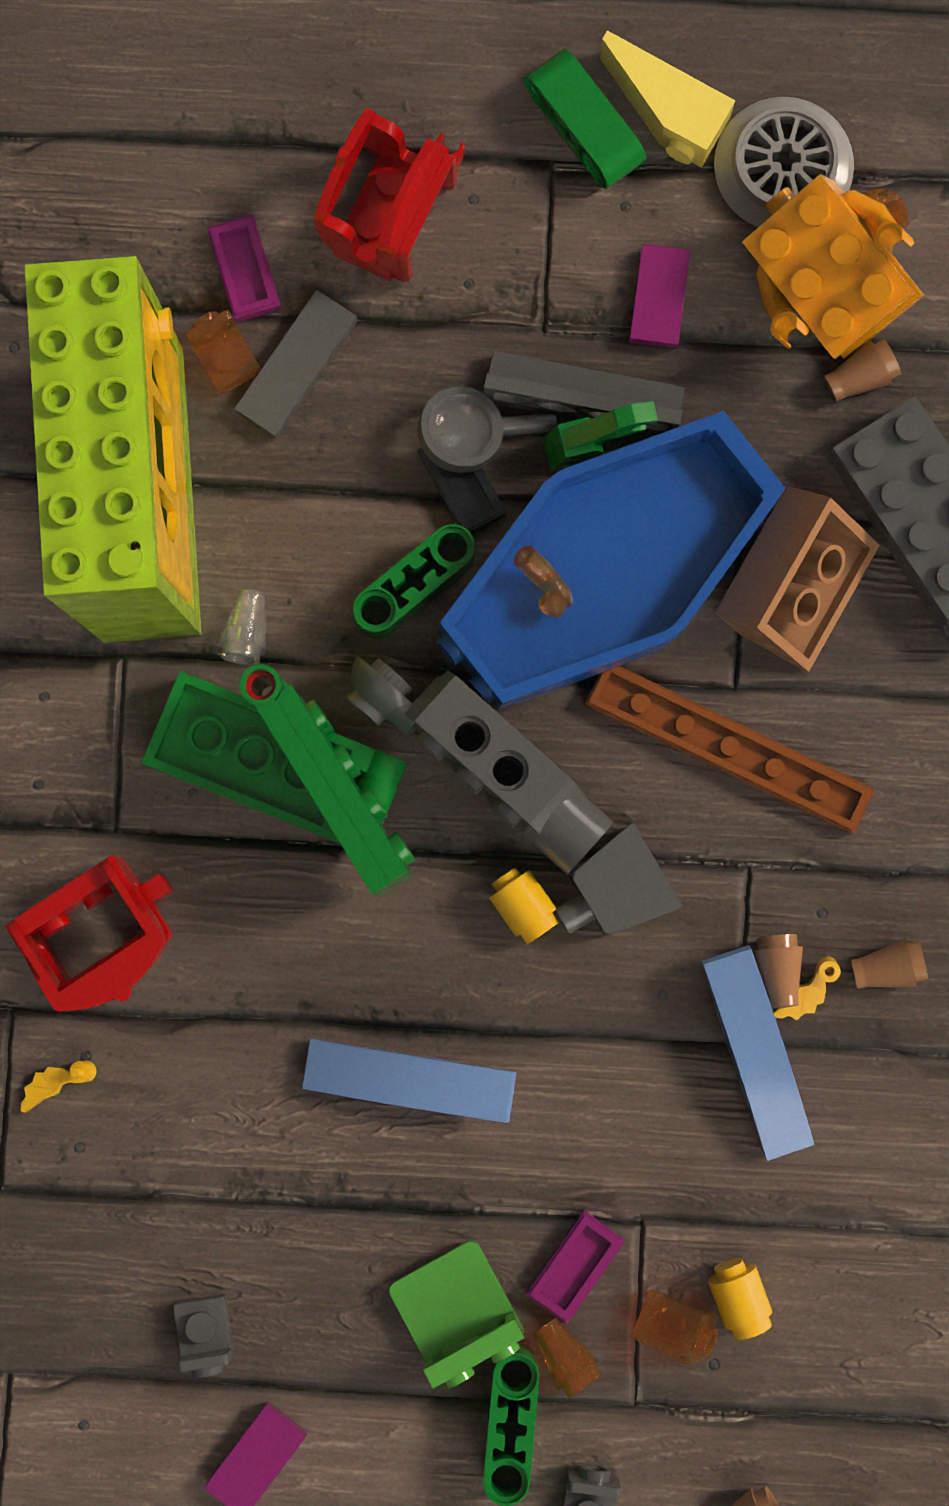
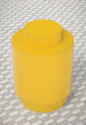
(523, 905)
(740, 1298)

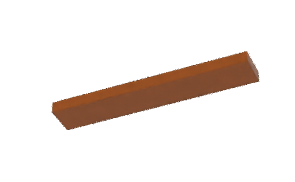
(730, 748)

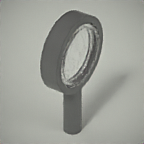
(464, 428)

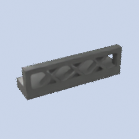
(577, 391)

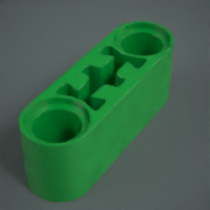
(585, 119)
(416, 565)
(521, 1455)

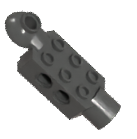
(545, 799)

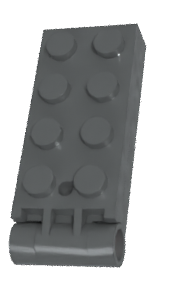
(902, 485)

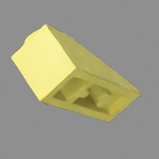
(672, 104)

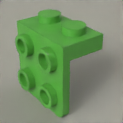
(457, 1314)

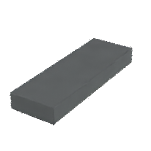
(296, 364)

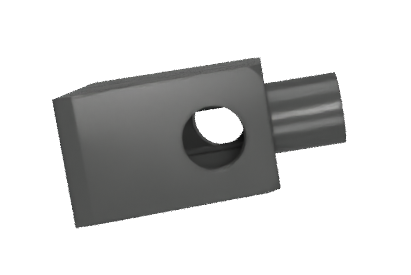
(618, 887)

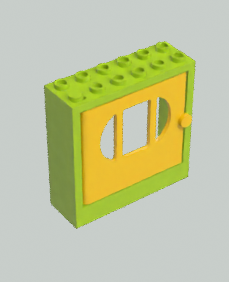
(112, 451)

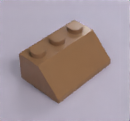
(798, 577)

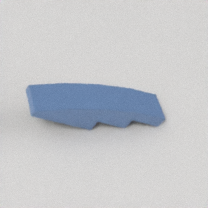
(758, 1052)
(409, 1080)

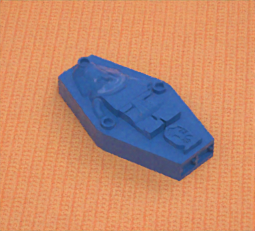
(636, 544)

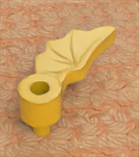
(813, 992)
(50, 1082)

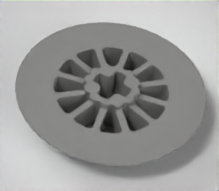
(733, 173)

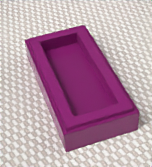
(244, 268)
(659, 296)
(575, 1266)
(256, 1458)

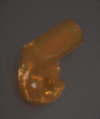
(547, 579)

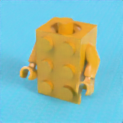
(832, 264)

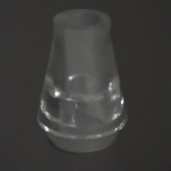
(245, 630)

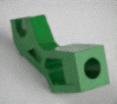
(583, 438)

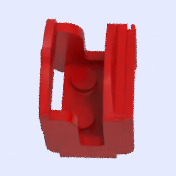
(391, 200)
(116, 972)

